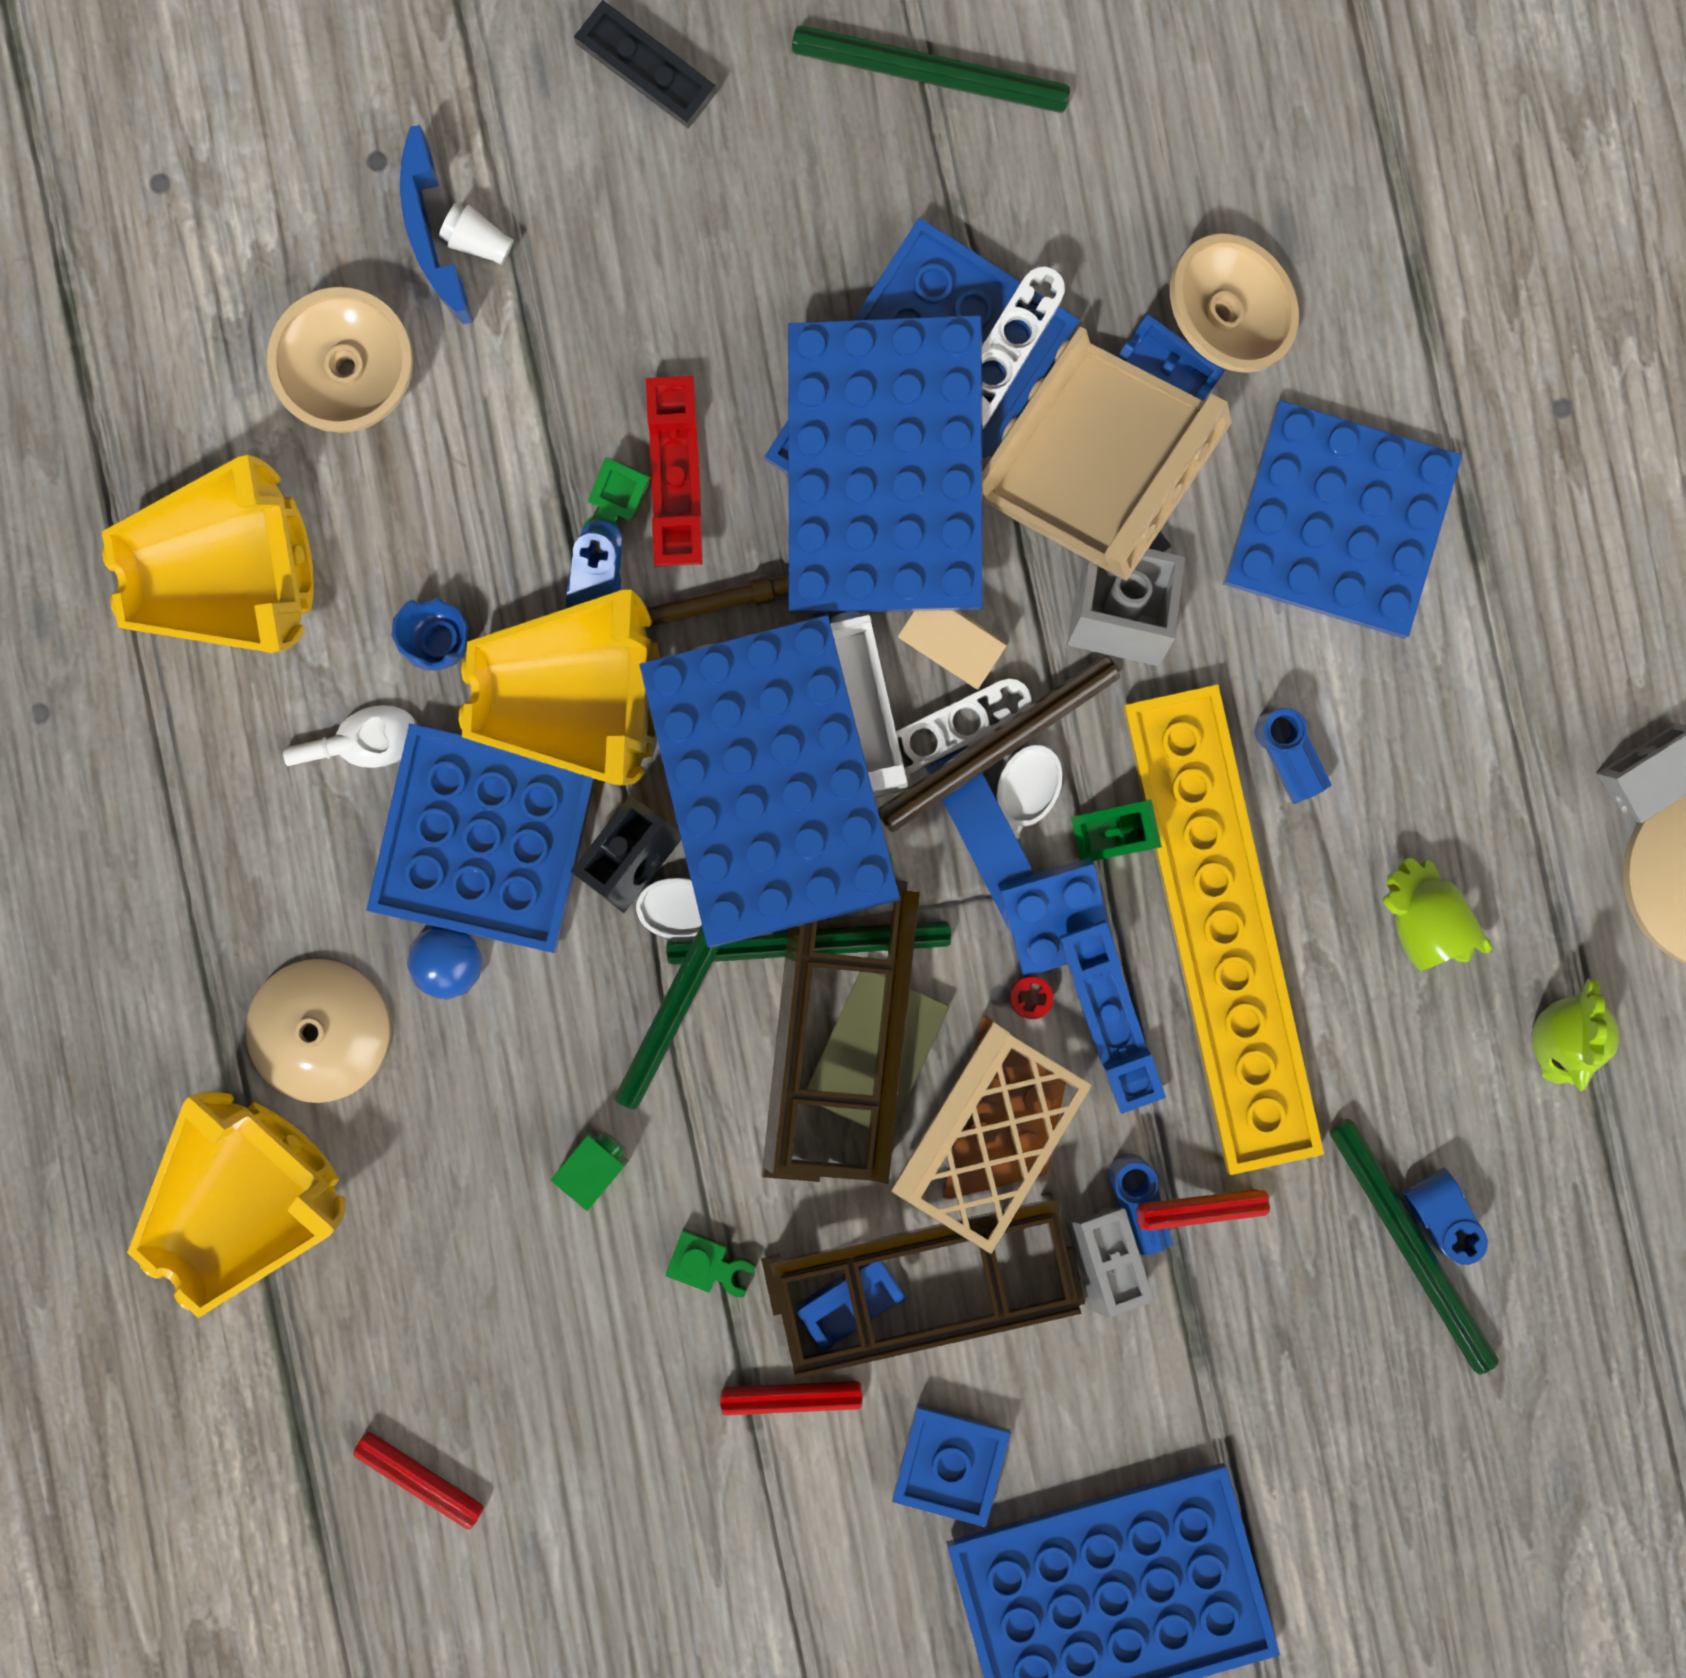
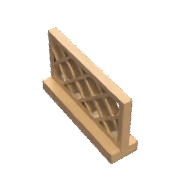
(953, 1116)

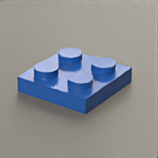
(1050, 906)
(951, 1465)

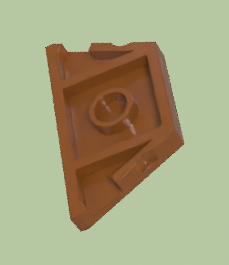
(1000, 1141)

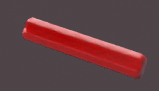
(1203, 1209)
(791, 1398)
(418, 1480)

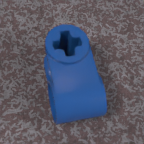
(594, 572)
(1442, 1212)

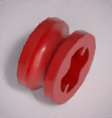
(1038, 1010)

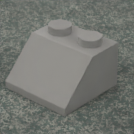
(1131, 616)

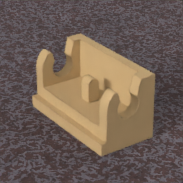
(954, 643)

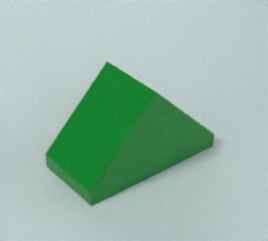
(1116, 831)

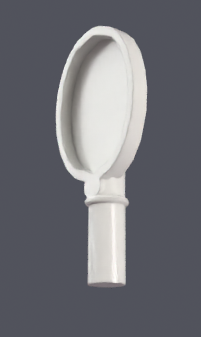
(366, 739)
(1029, 786)
(669, 908)

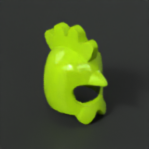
(1432, 916)
(1577, 1035)

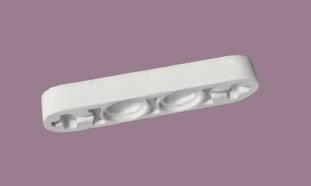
(1014, 355)
(942, 727)

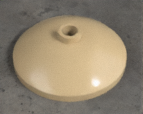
(1234, 303)
(320, 336)
(350, 1026)

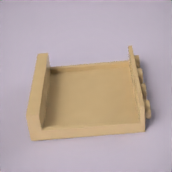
(1101, 455)

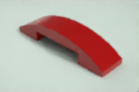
(674, 471)

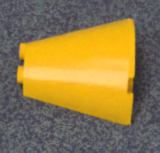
(215, 562)
(567, 689)
(233, 1201)

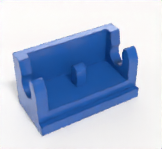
(1170, 359)
(830, 1311)

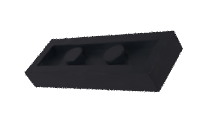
(645, 64)

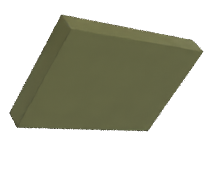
(852, 1049)

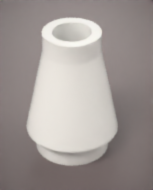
(474, 234)

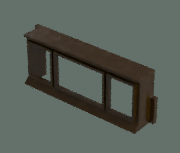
(790, 1046)
(850, 1256)

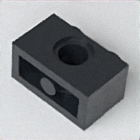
(627, 854)

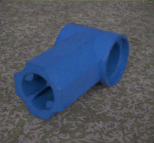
(1295, 758)
(1147, 1241)

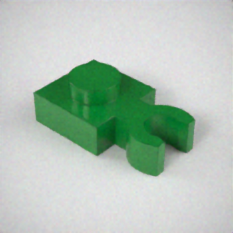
(618, 491)
(700, 1262)

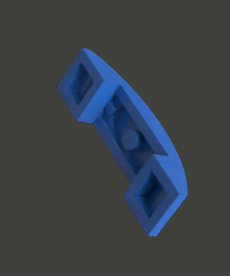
(416, 175)
(985, 833)
(1111, 1017)

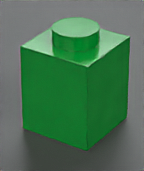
(591, 1168)

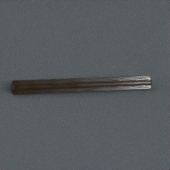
(998, 743)

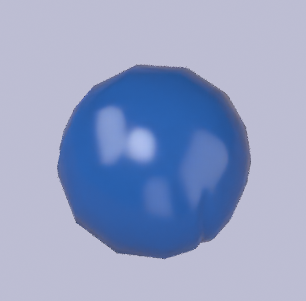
(430, 634)
(444, 962)

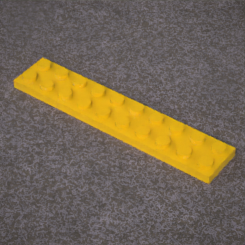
(1223, 931)

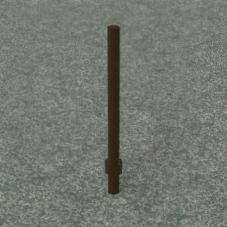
(761, 589)

